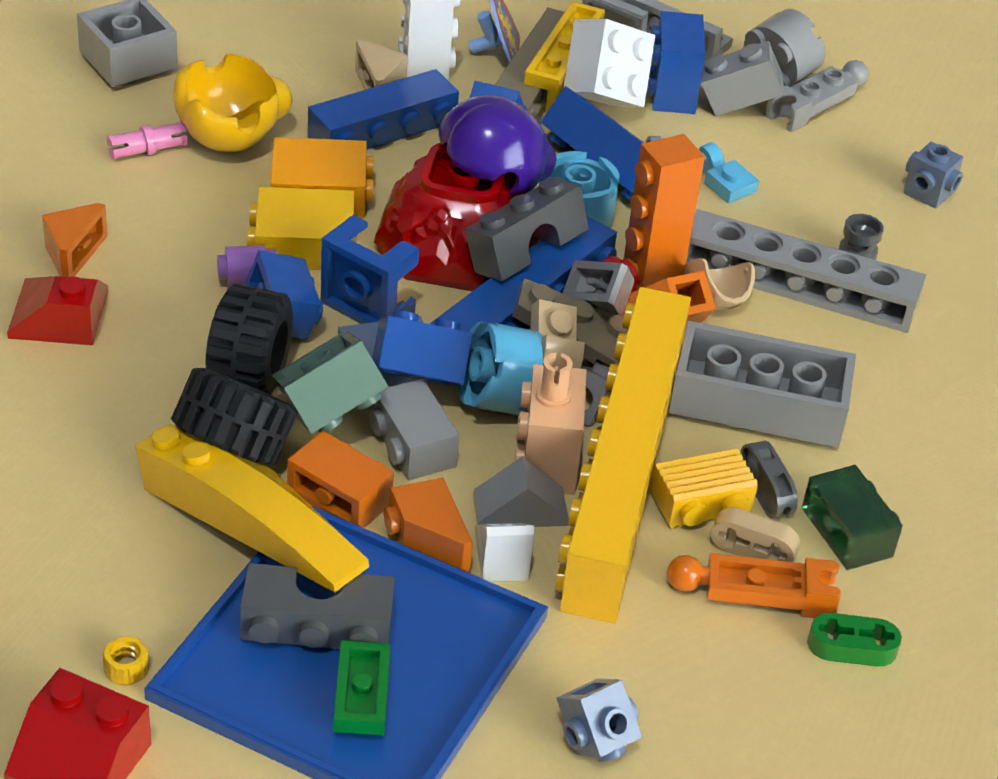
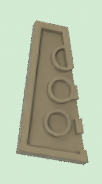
(594, 325)

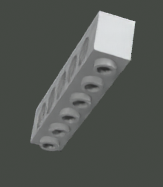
(810, 271)

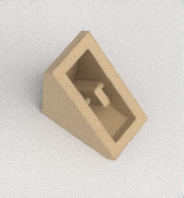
(378, 64)

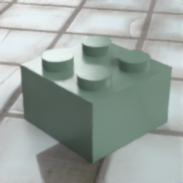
(331, 382)

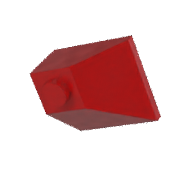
(58, 310)

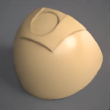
(728, 285)

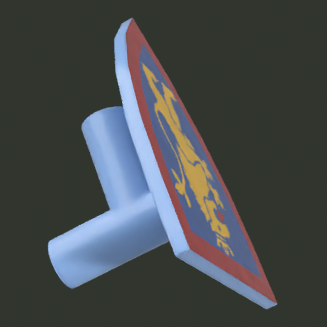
(504, 35)

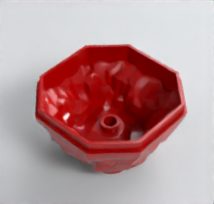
(431, 213)

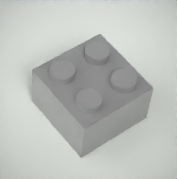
(127, 41)

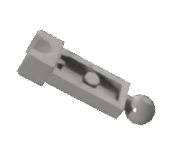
(817, 94)

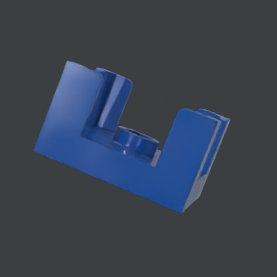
(360, 280)

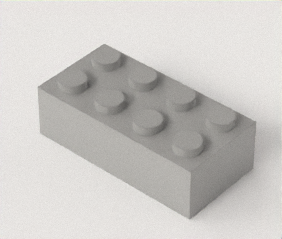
(763, 384)

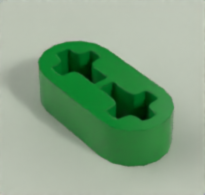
(854, 639)

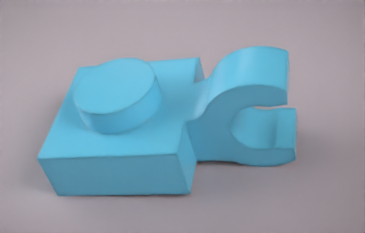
(728, 179)

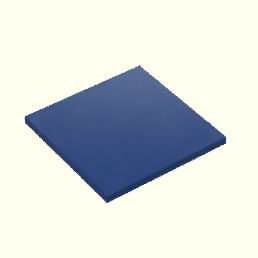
(448, 658)

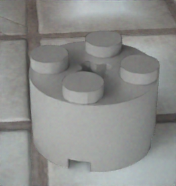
(792, 42)

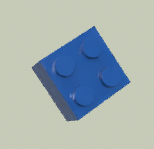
(677, 62)

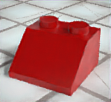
(79, 732)

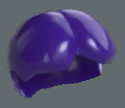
(497, 137)

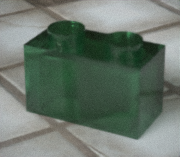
(851, 517)

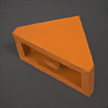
(74, 236)

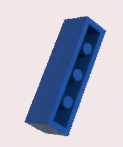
(385, 111)
(590, 130)

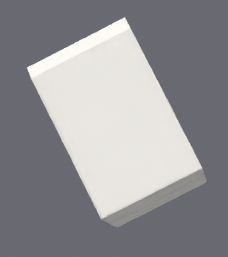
(504, 551)

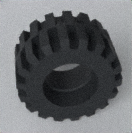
(250, 336)
(234, 416)

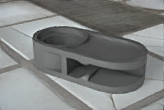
(775, 486)

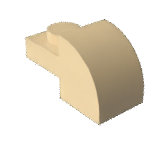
(558, 330)

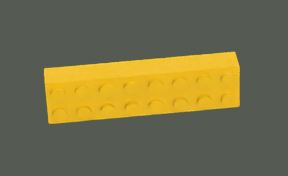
(624, 454)

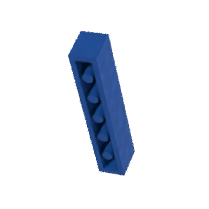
(550, 266)

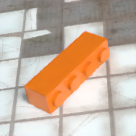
(663, 208)

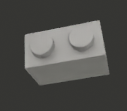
(742, 78)
(415, 429)

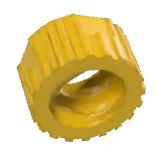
(125, 673)

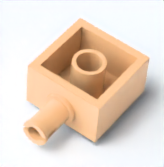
(554, 420)

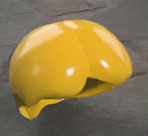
(229, 103)

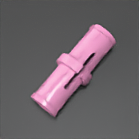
(147, 140)

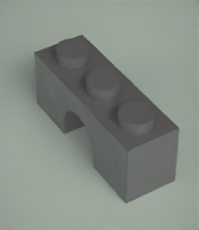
(502, 237)
(279, 613)

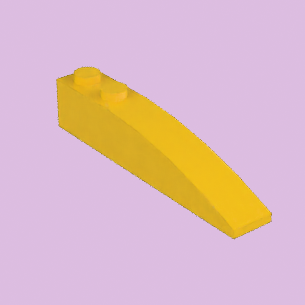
(247, 505)

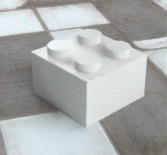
(609, 62)

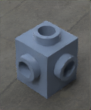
(933, 174)
(599, 719)

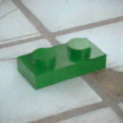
(362, 688)

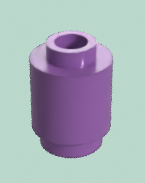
(237, 263)

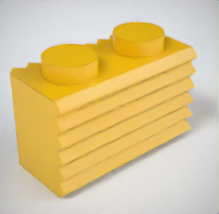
(702, 486)

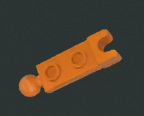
(761, 581)

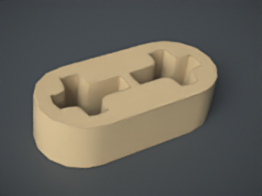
(754, 536)

